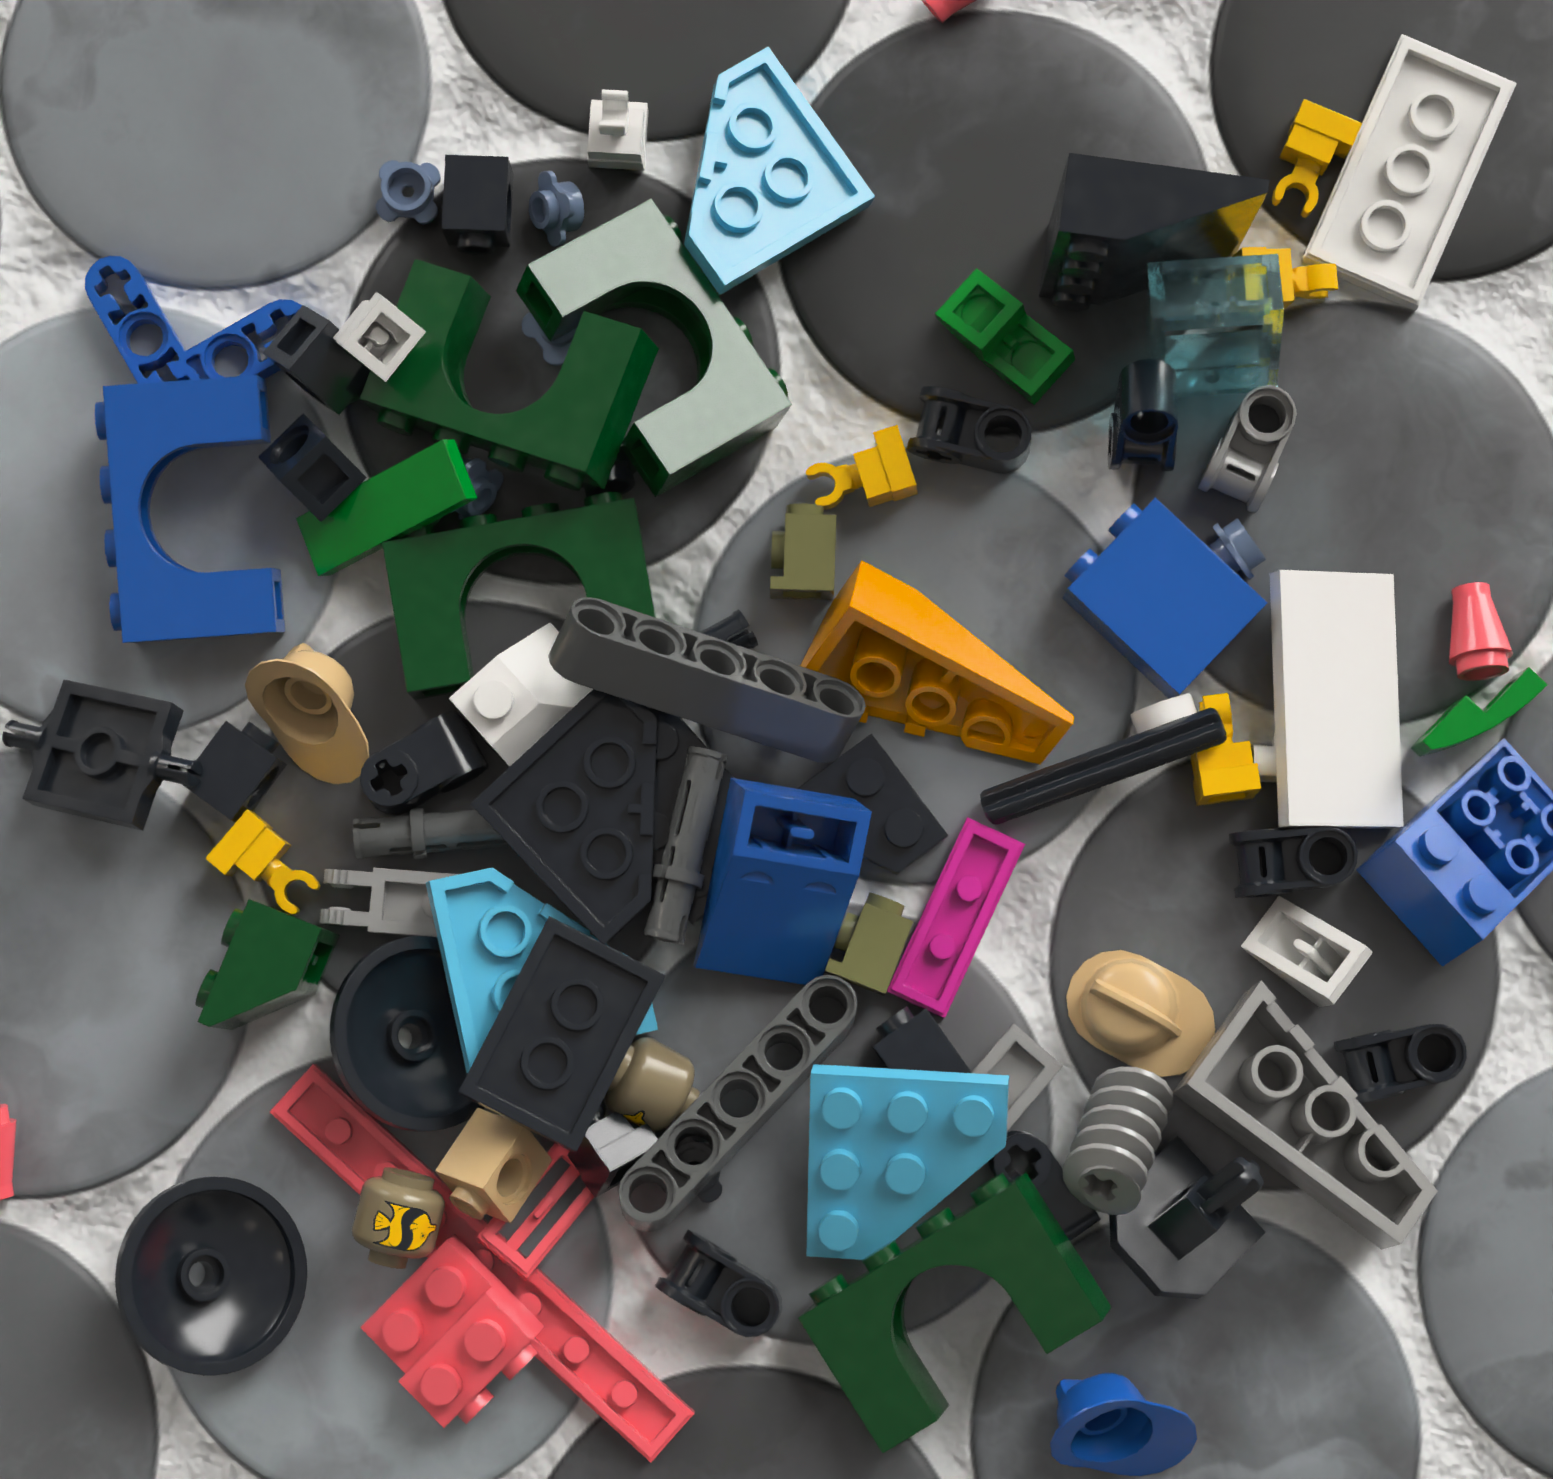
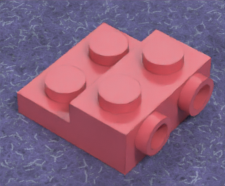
(453, 1332)

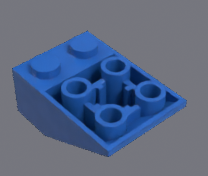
(1468, 854)
(780, 881)

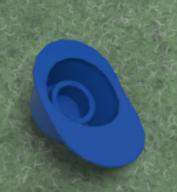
(1116, 1430)

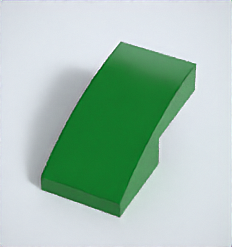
(1004, 336)
(1467, 720)

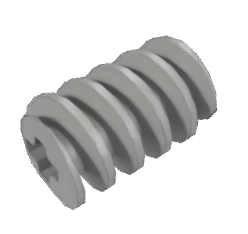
(1117, 1139)

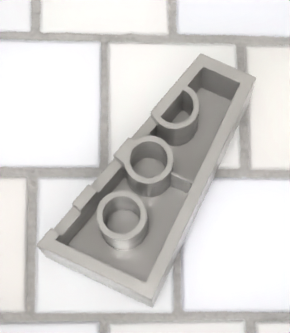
(1304, 1121)

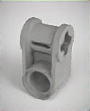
(1246, 458)

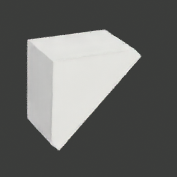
(1306, 952)

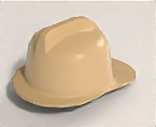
(309, 711)
(1140, 1012)

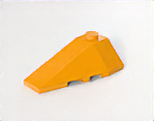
(931, 671)

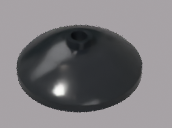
(398, 1085)
(249, 1285)

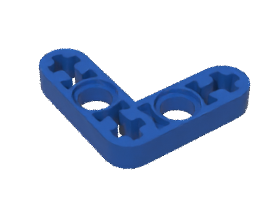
(192, 363)

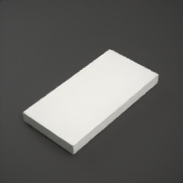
(1409, 172)
(1336, 700)

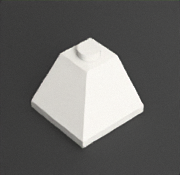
(518, 696)

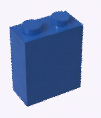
(1161, 597)

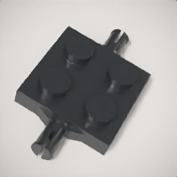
(102, 754)

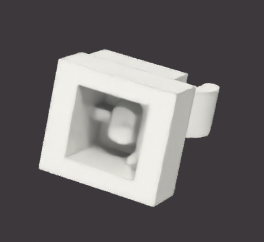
(617, 132)
(379, 335)

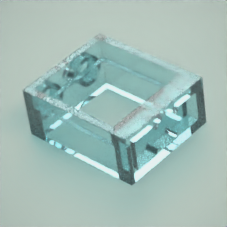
(1216, 296)

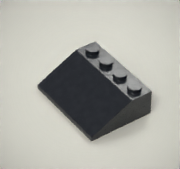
(1131, 213)

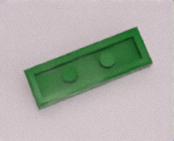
(389, 507)

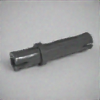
(423, 834)
(682, 859)

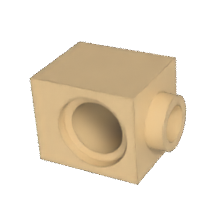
(492, 1167)

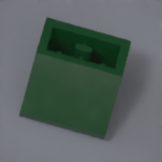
(266, 967)

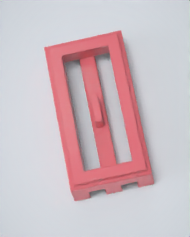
(507, 1251)

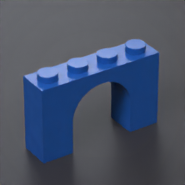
(145, 433)

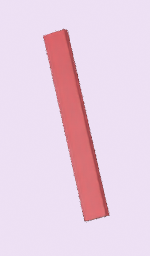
(570, 1342)

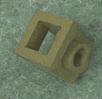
(805, 554)
(871, 944)

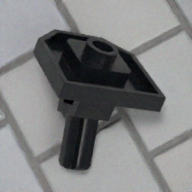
(1188, 1223)

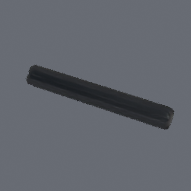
(1103, 766)

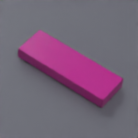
(955, 917)

